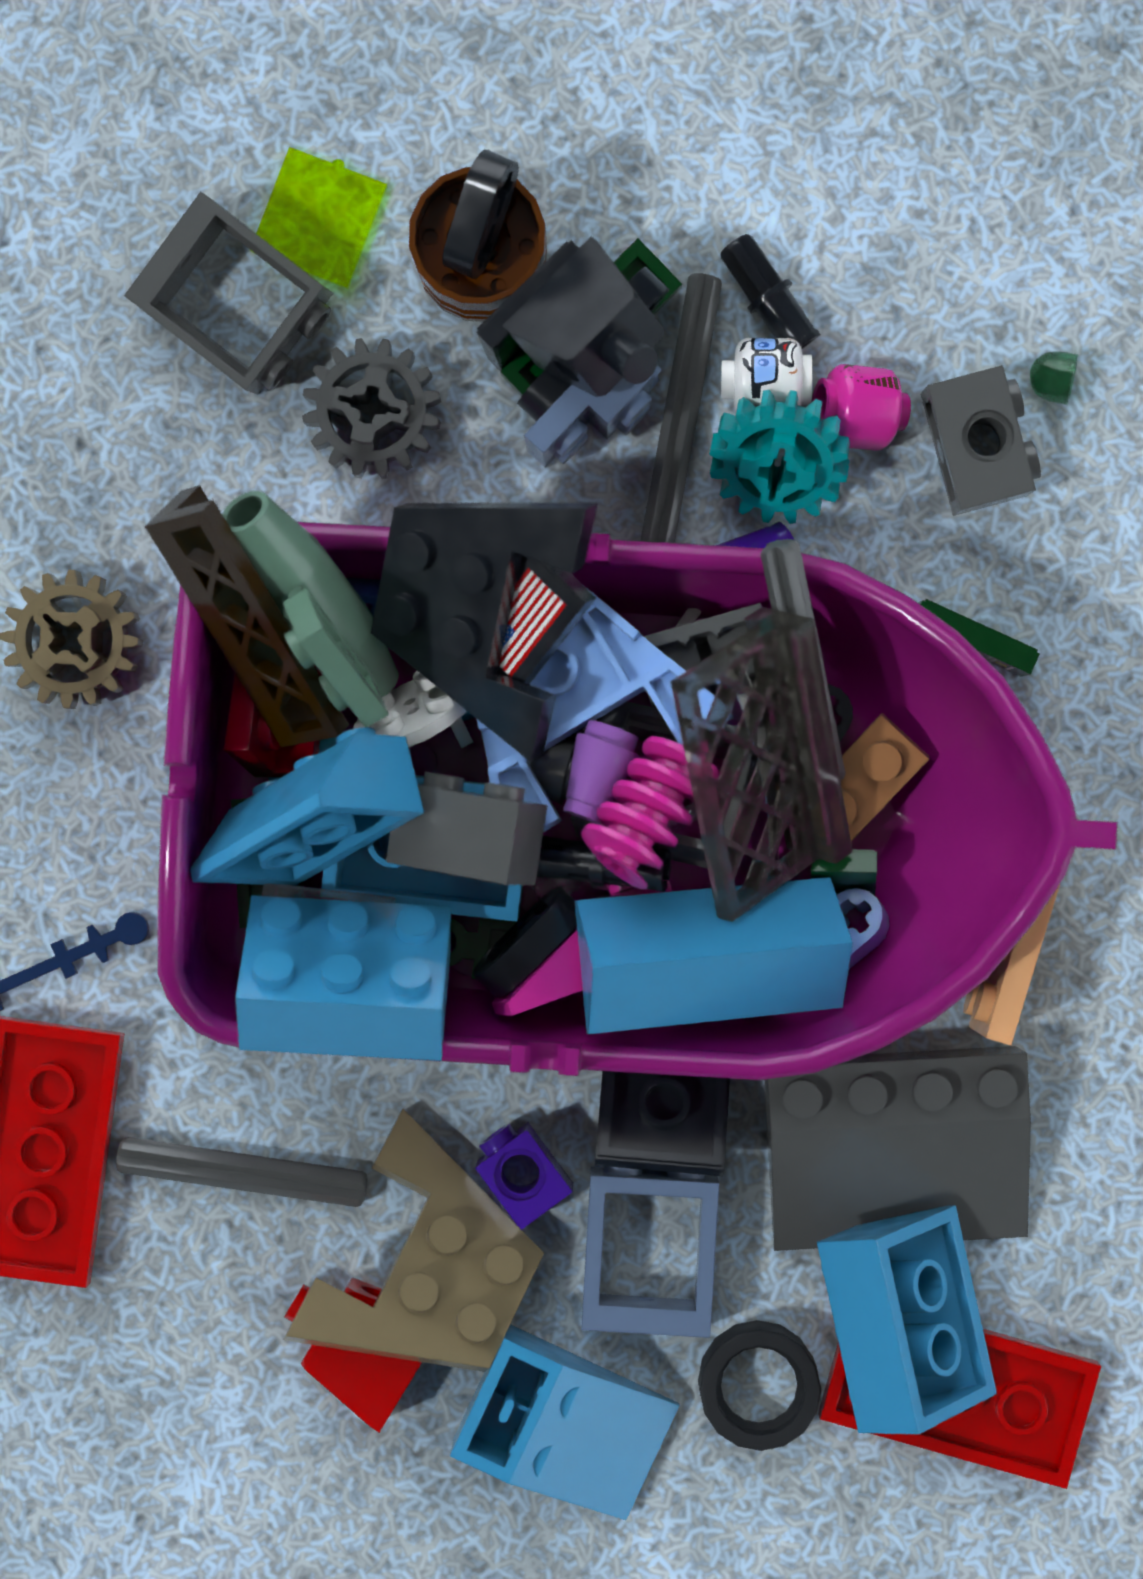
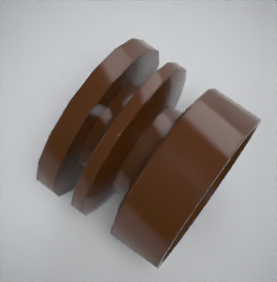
(517, 254)

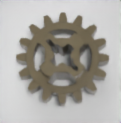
(50, 659)

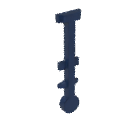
(129, 929)

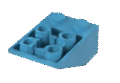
(563, 1426)

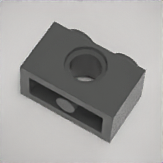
(971, 478)

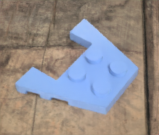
(590, 674)

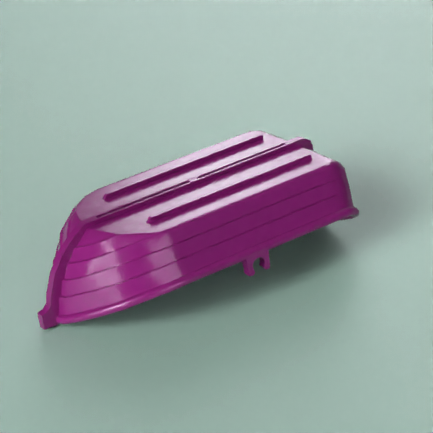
(959, 849)

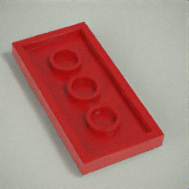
(54, 1146)
(1022, 1430)

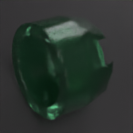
(1054, 376)

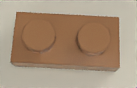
(876, 770)

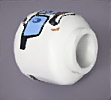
(767, 365)

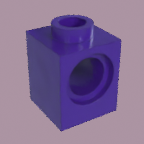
(526, 1201)

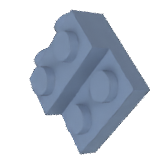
(563, 426)

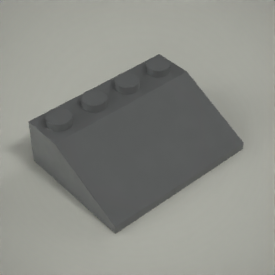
(900, 1140)

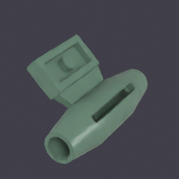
(319, 604)

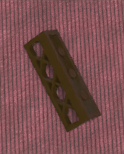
(243, 618)

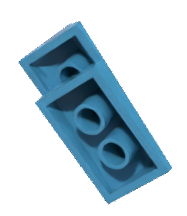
(679, 964)

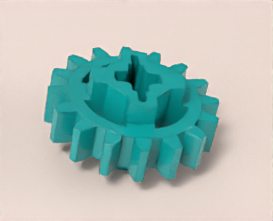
(808, 471)

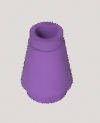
(597, 764)

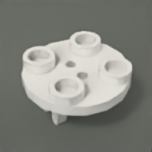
(420, 712)

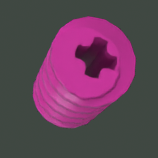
(643, 811)

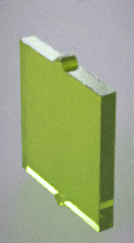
(321, 215)

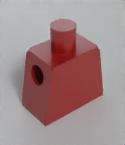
(361, 1381)

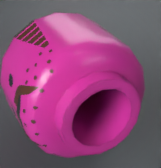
(867, 404)

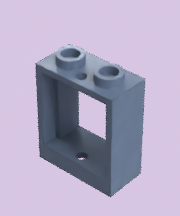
(643, 1313)

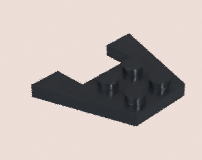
(451, 598)

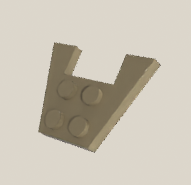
(451, 1281)

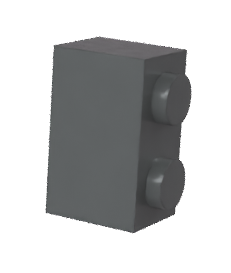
(472, 833)

